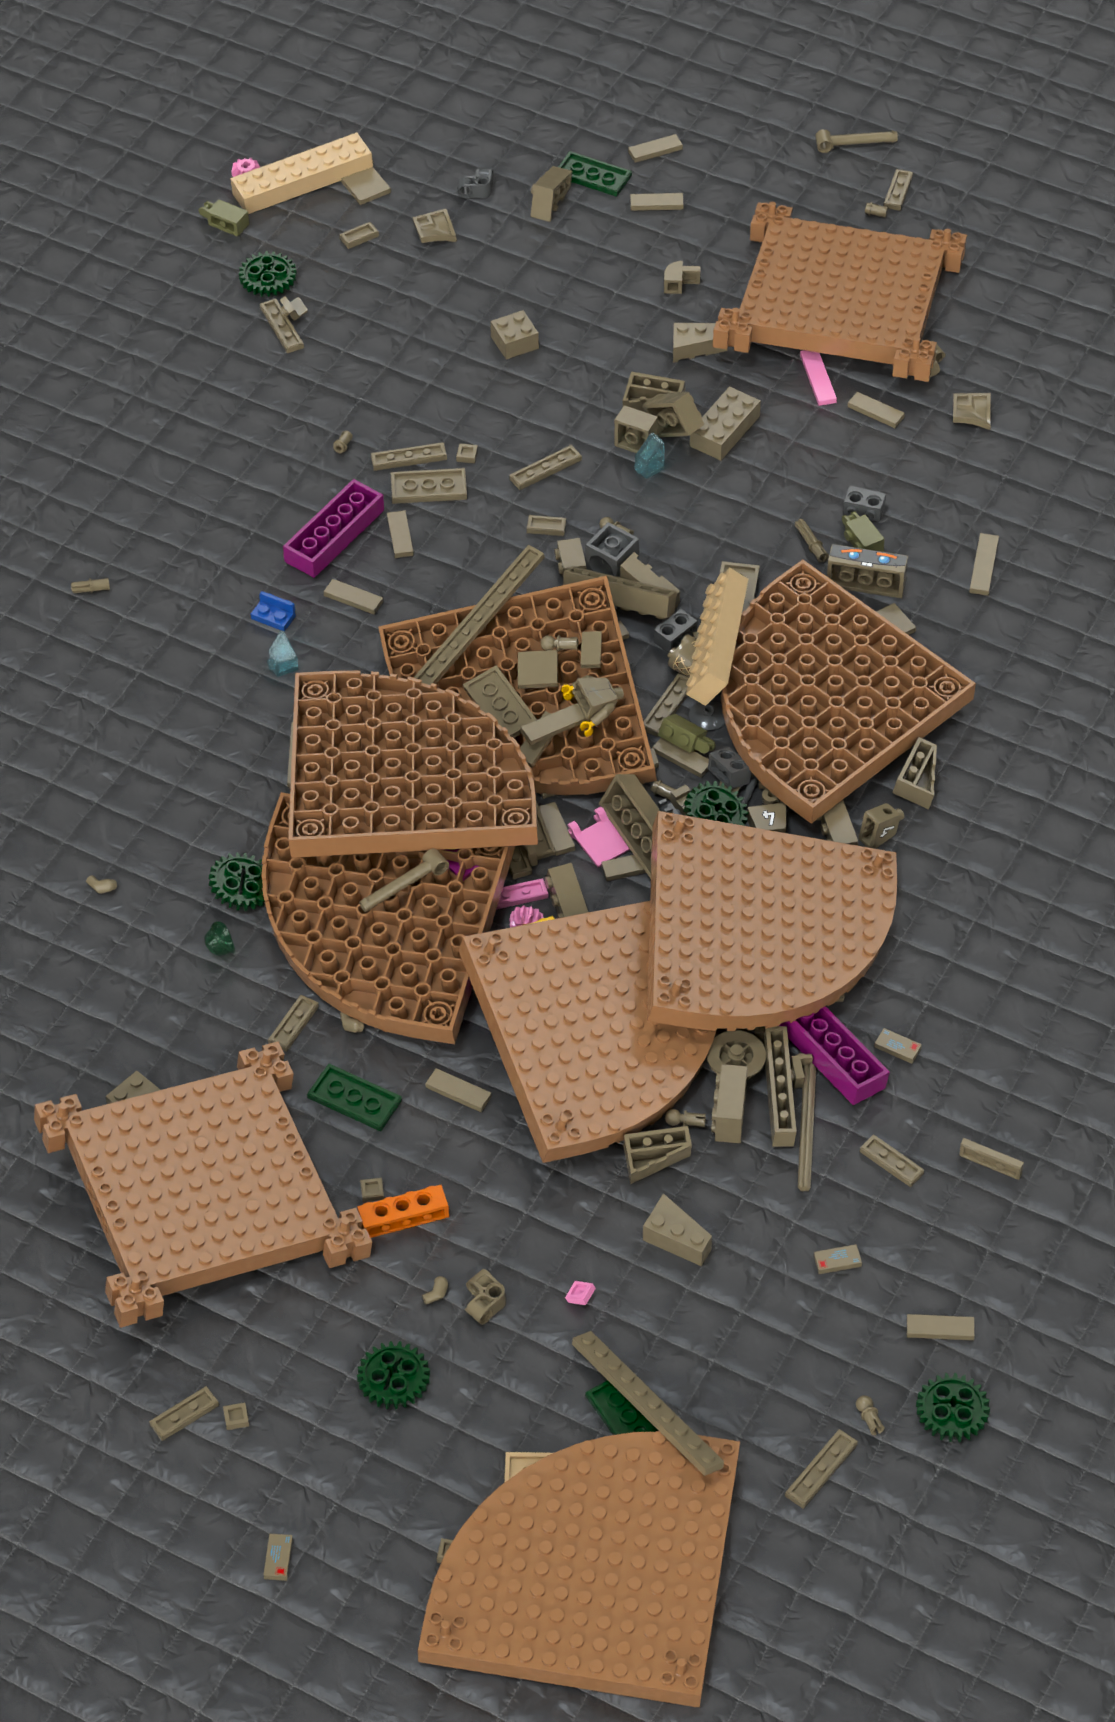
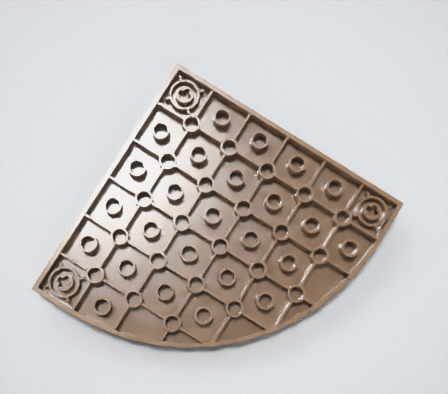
(829, 691)
(571, 760)
(401, 769)
(759, 922)
(399, 959)
(575, 1029)
(590, 1571)

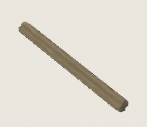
(806, 1129)

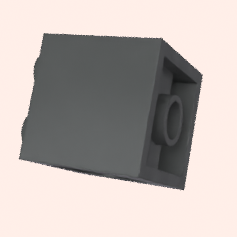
(610, 549)

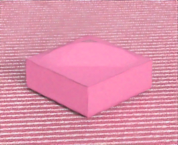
(580, 1292)

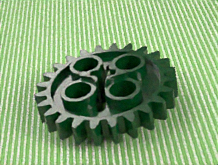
(267, 273)
(716, 809)
(226, 881)
(411, 1381)
(954, 1390)

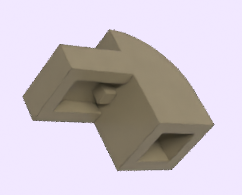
(677, 274)

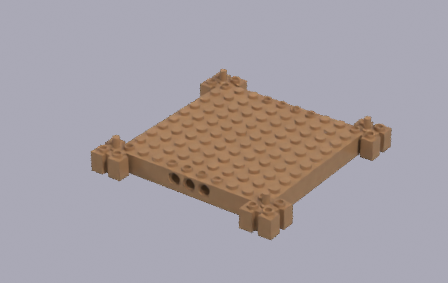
(841, 291)
(201, 1182)

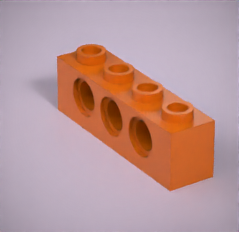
(413, 1215)

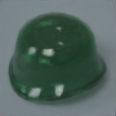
(219, 939)

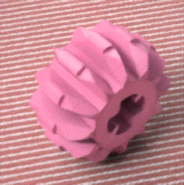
(244, 166)
(524, 916)

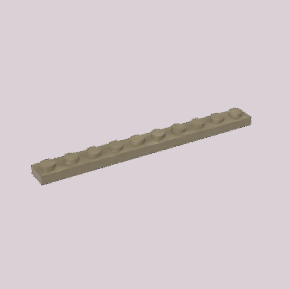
(480, 616)
(648, 1403)

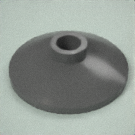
(707, 717)

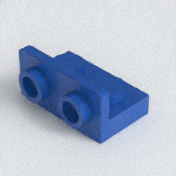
(274, 611)

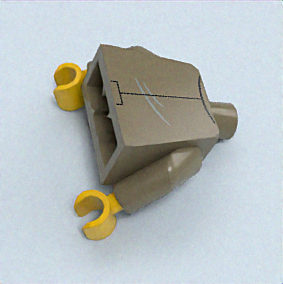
(595, 698)

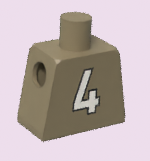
(768, 817)
(879, 825)

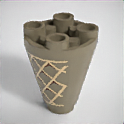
(681, 657)

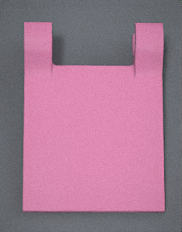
(600, 840)

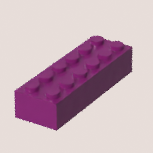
(333, 528)
(838, 1055)

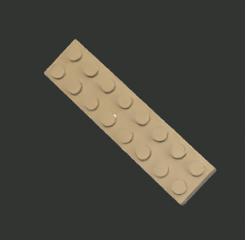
(301, 173)
(717, 636)

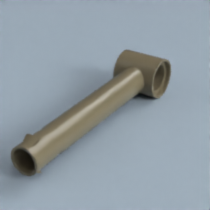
(826, 141)
(432, 862)

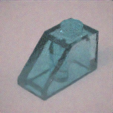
(650, 456)
(282, 656)

